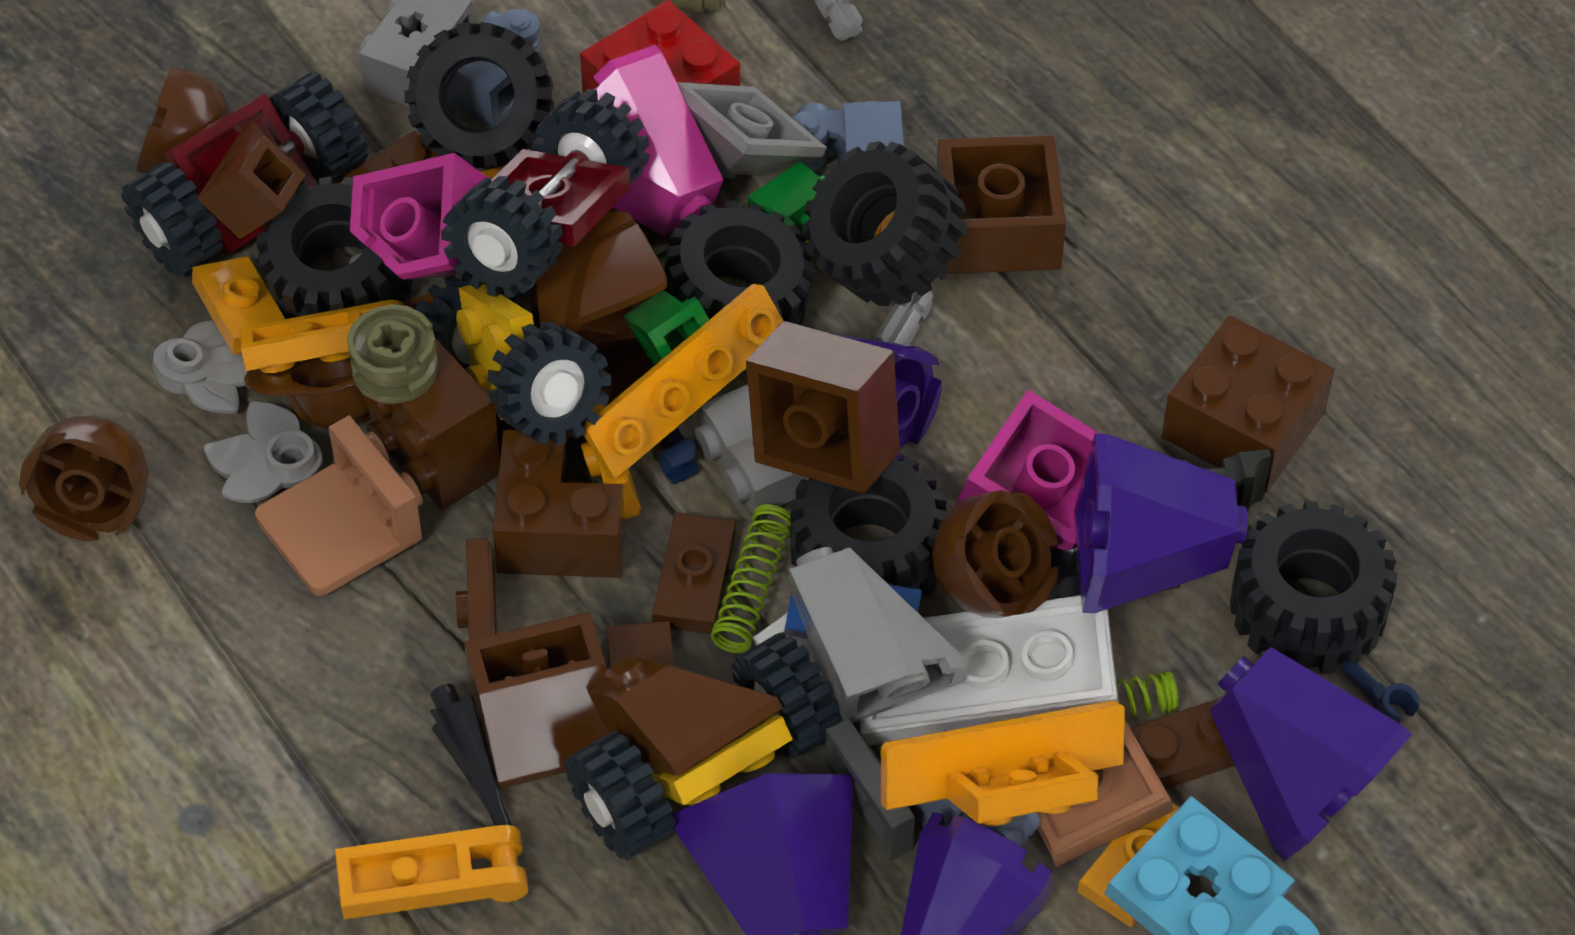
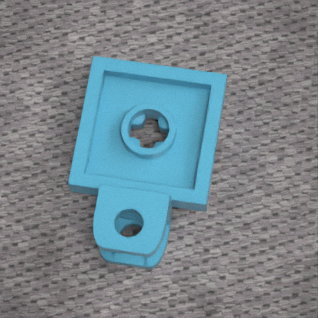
(1245, 880)

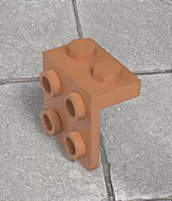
(344, 514)

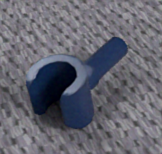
(678, 459)
(1396, 694)

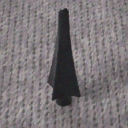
(461, 735)

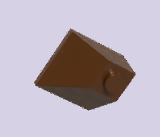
(676, 713)

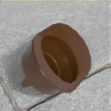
(316, 389)

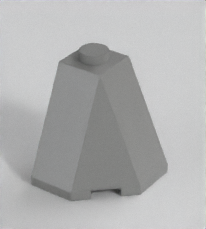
(868, 636)

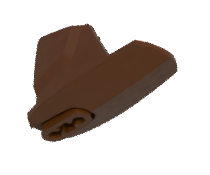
(596, 287)

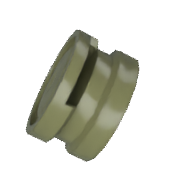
(393, 354)

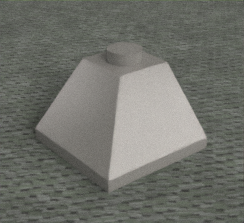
(748, 130)

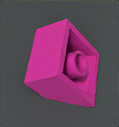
(1039, 455)

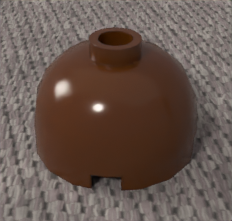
(183, 108)
(85, 477)
(989, 545)

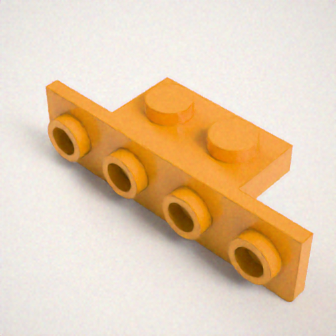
(682, 381)
(1007, 764)

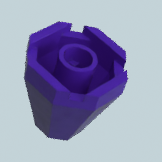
(971, 882)

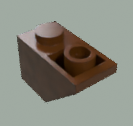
(251, 182)

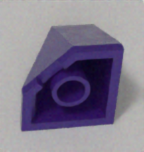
(1149, 523)
(1299, 744)
(777, 851)

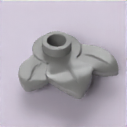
(201, 368)
(259, 459)

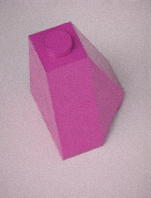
(680, 165)
(403, 213)

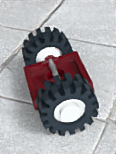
(301, 119)
(546, 197)

